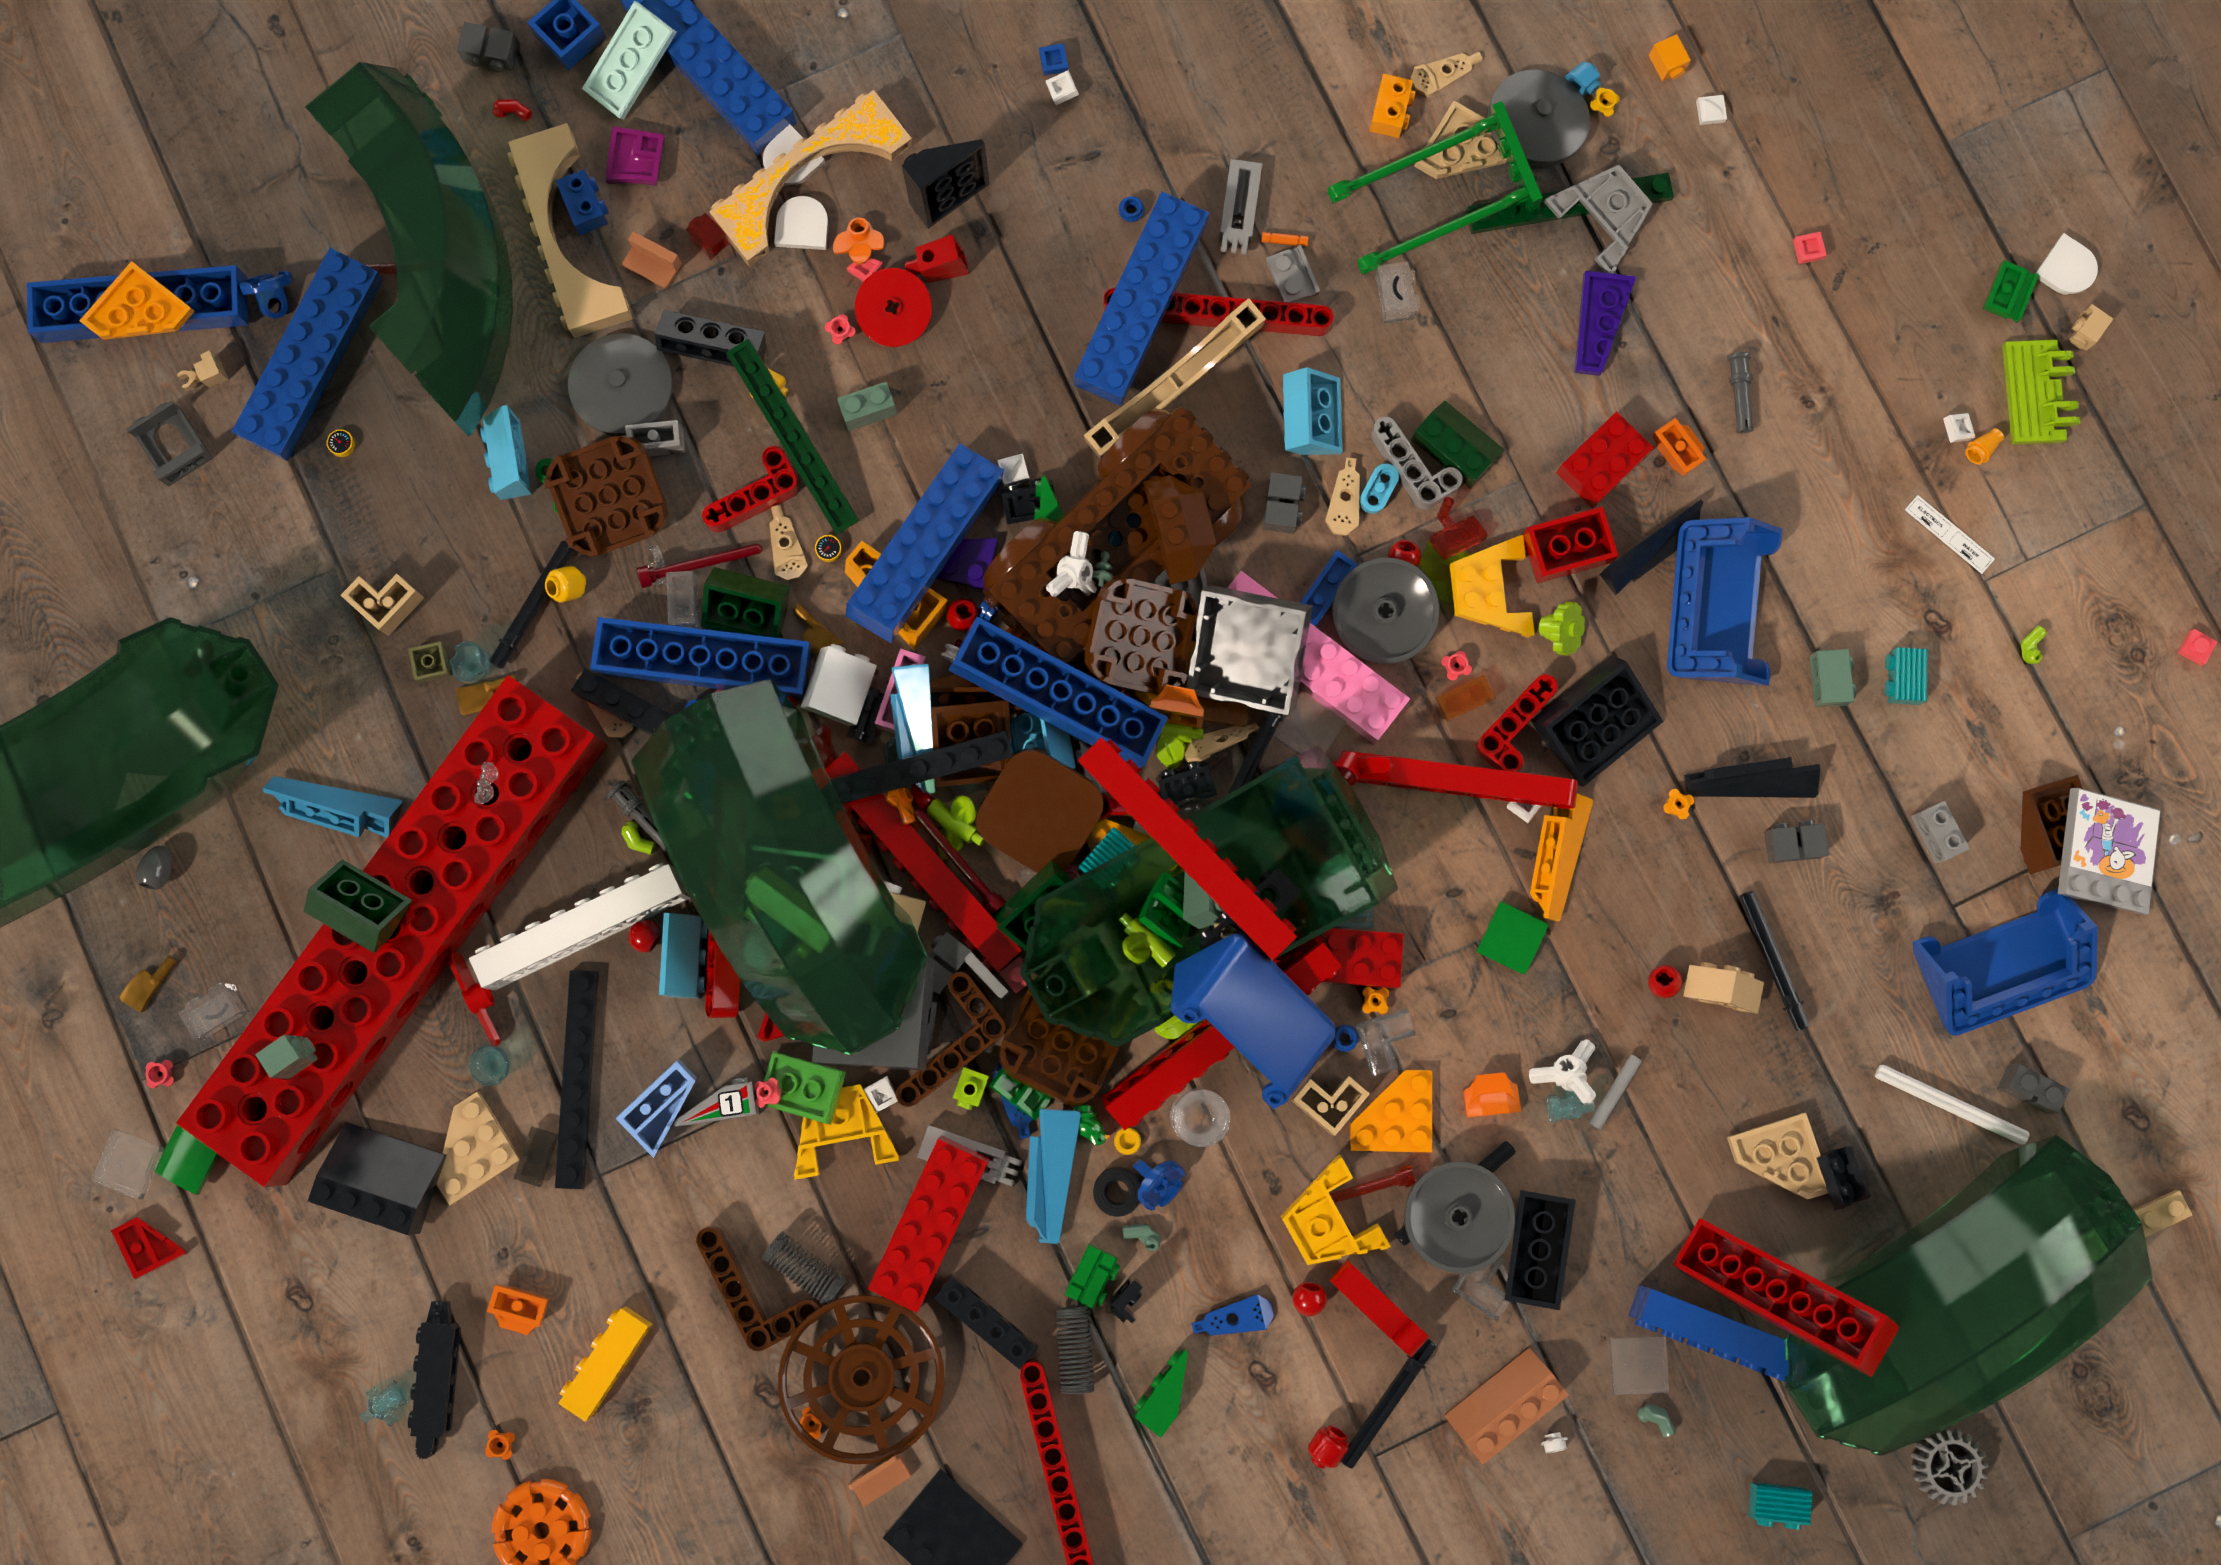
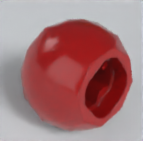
(1405, 551)
(962, 614)
(644, 935)
(1665, 981)
(1309, 1299)

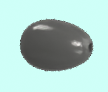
(154, 868)

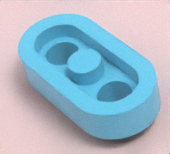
(1379, 490)

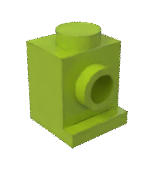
(976, 1079)

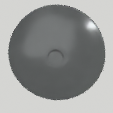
(1545, 114)
(620, 383)
(1386, 610)
(1459, 1217)

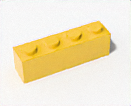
(605, 1363)

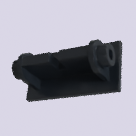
(866, 728)

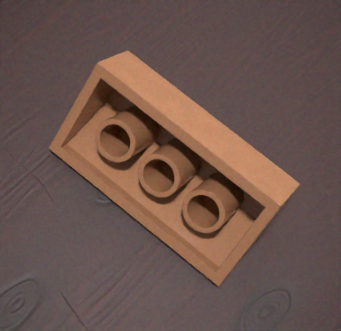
(1506, 1405)

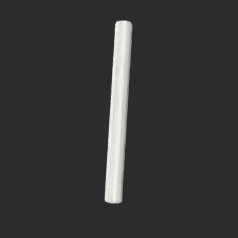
(1952, 1104)

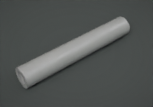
(1615, 1092)

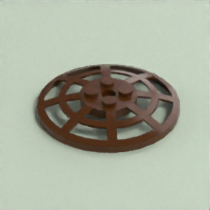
(861, 1396)

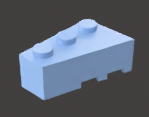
(656, 1108)

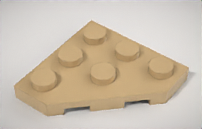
(1465, 157)
(474, 1149)
(1782, 1154)

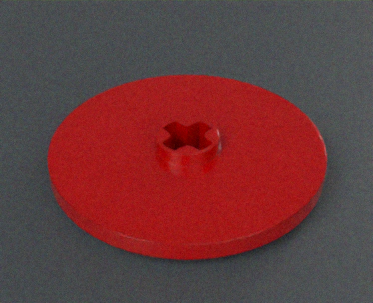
(901, 288)

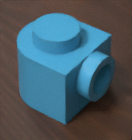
(1585, 78)

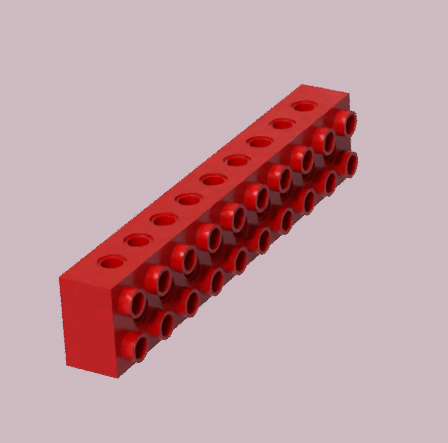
(403, 967)

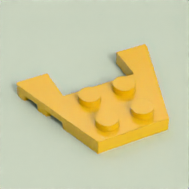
(1480, 588)
(852, 1120)
(1319, 1225)

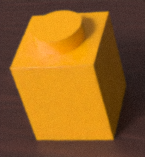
(1669, 58)

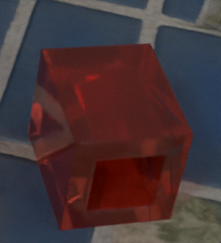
(707, 235)

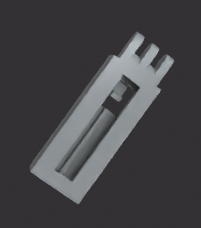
(1240, 201)
(998, 1167)

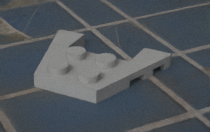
(1614, 204)

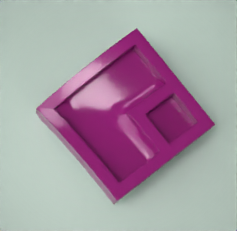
(634, 156)

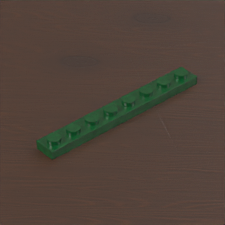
(1655, 187)
(792, 436)

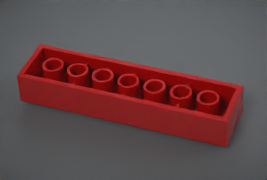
(1787, 1297)

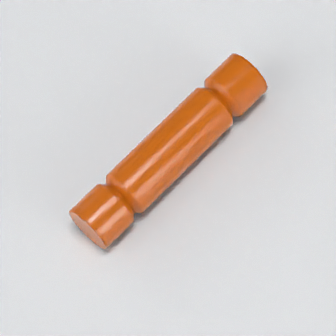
(1285, 239)

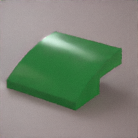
(1164, 911)
(1512, 937)
(1020, 1095)
(186, 1161)

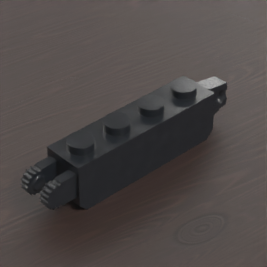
(435, 1378)

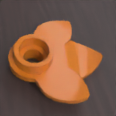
(857, 243)
(902, 801)

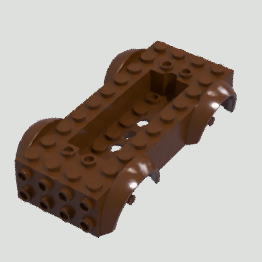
(1149, 449)

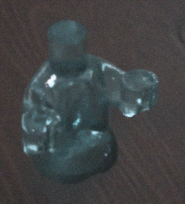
(1567, 1107)
(384, 1403)

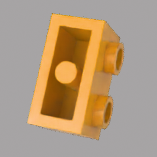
(1391, 106)

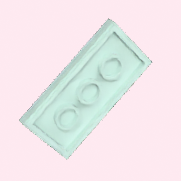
(629, 60)

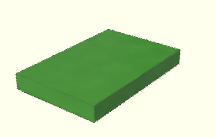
(805, 1087)

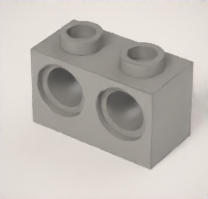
(1940, 832)

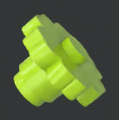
(1564, 628)

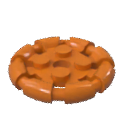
(547, 1511)

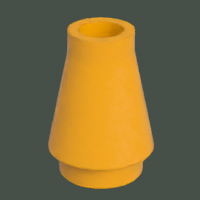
(1982, 448)

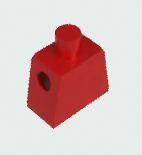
(939, 260)

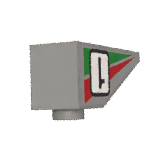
(727, 1103)

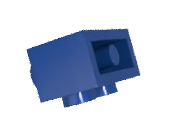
(582, 202)

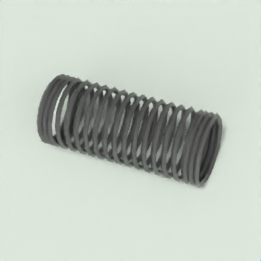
(828, 1295)
(1075, 1386)

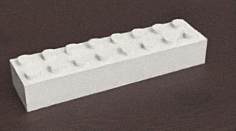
(579, 927)

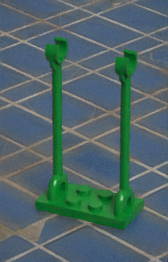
(1508, 148)

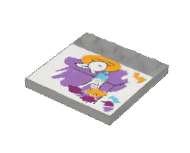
(2109, 851)

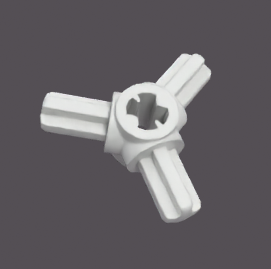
(1074, 569)
(1569, 1072)

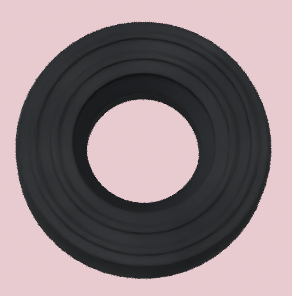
(1100, 1191)

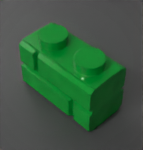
(1091, 1276)

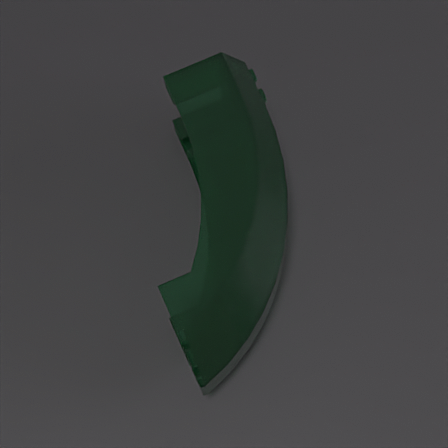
(443, 234)
(125, 757)
(1288, 818)
(780, 868)
(1981, 1298)

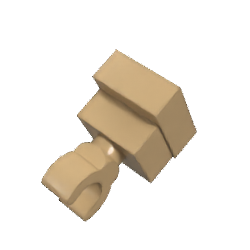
(208, 371)

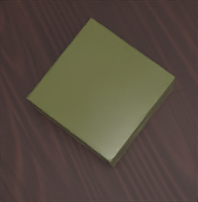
(429, 662)

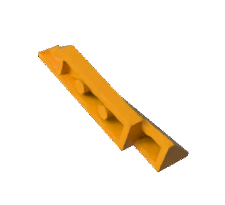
(1558, 855)

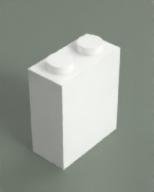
(839, 685)

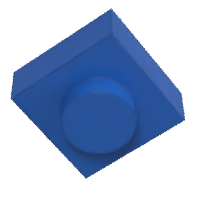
(1053, 59)

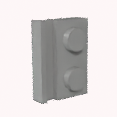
(1292, 275)

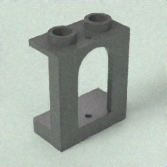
(185, 463)

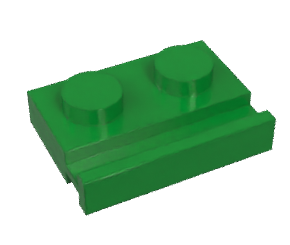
(2010, 291)

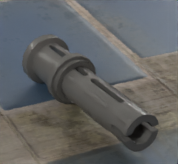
(1740, 380)
(631, 804)

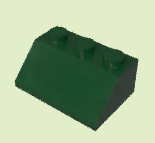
(1457, 443)
(743, 604)
(356, 905)
(1018, 912)

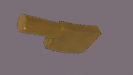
(816, 633)
(474, 697)
(144, 985)

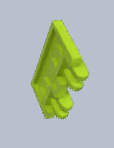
(2033, 395)

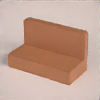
(651, 261)
(880, 1479)

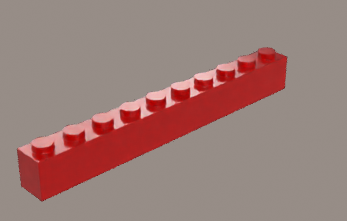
(1188, 850)
(930, 874)
(1204, 1045)

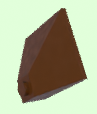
(968, 721)
(2045, 823)

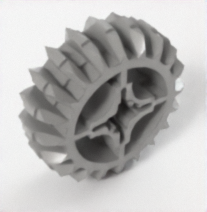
(1928, 1472)

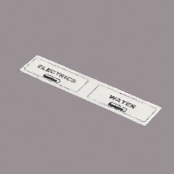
(1949, 534)

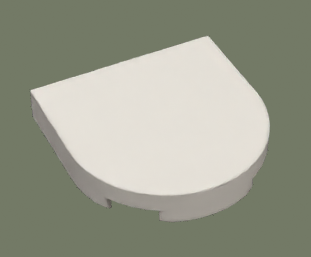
(784, 144)
(802, 224)
(2068, 267)

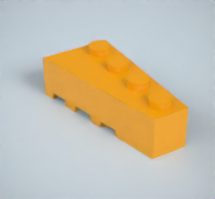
(926, 613)

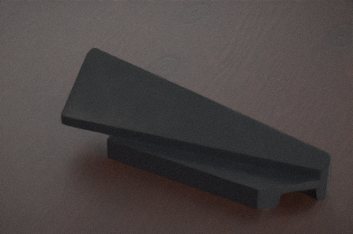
(1648, 552)
(1756, 779)

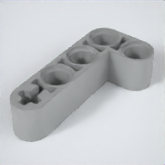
(1411, 461)

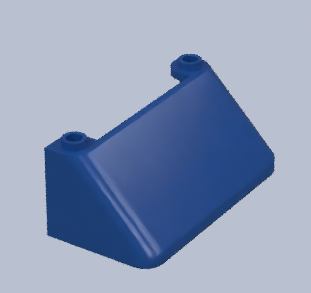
(1718, 600)
(2010, 965)
(1255, 1011)

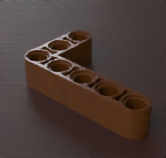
(959, 1047)
(747, 1296)

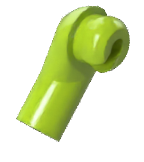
(2029, 645)
(633, 839)

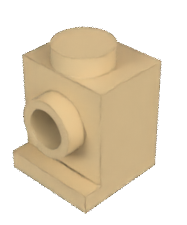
(2089, 327)

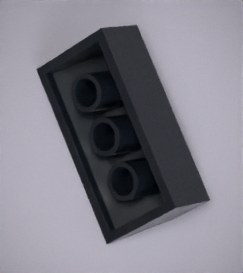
(1540, 1250)

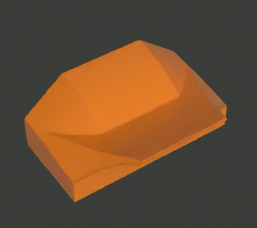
(1679, 446)
(1179, 706)
(1491, 1096)
(517, 1308)

